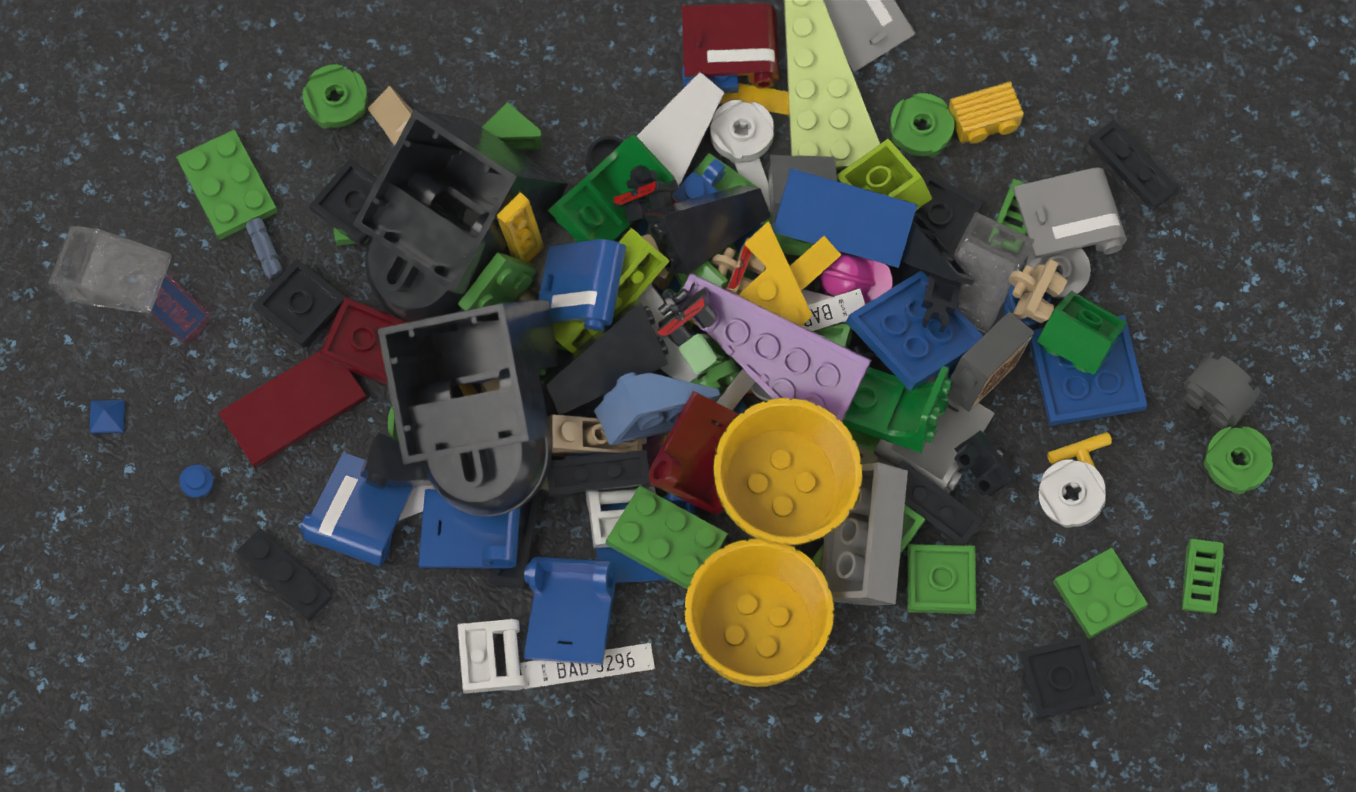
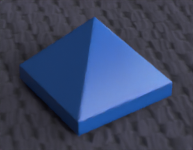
(107, 416)

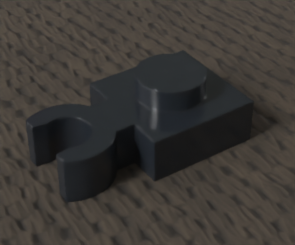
(940, 300)

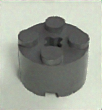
(1221, 390)

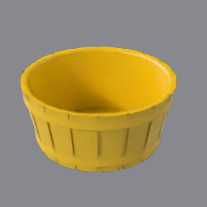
(787, 471)
(758, 612)

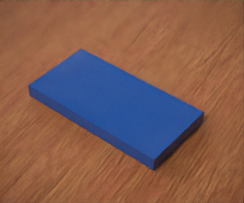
(846, 215)

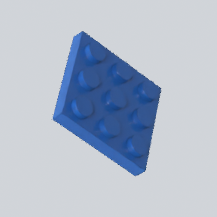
(895, 333)
(1083, 396)

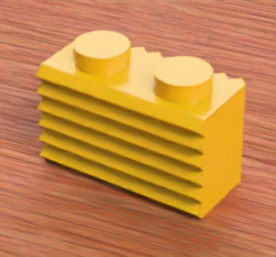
(986, 113)

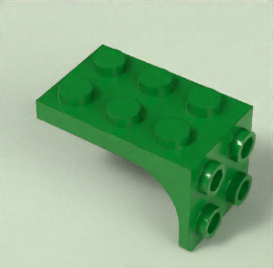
(589, 208)
(896, 415)

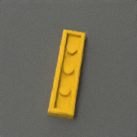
(520, 229)

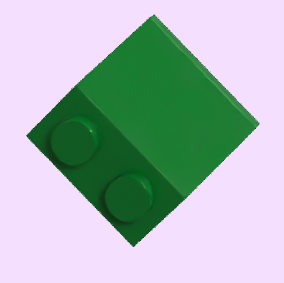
(1081, 333)

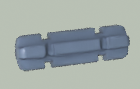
(264, 248)

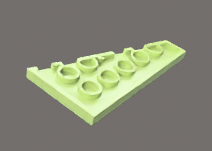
(822, 93)

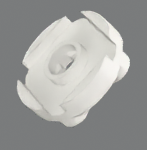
(737, 147)
(1070, 512)

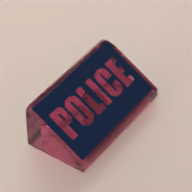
(179, 311)

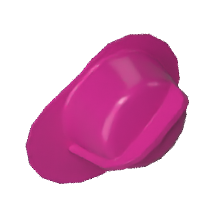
(854, 273)

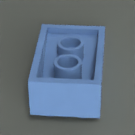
(645, 405)

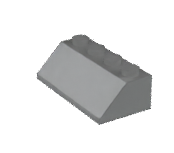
(865, 548)

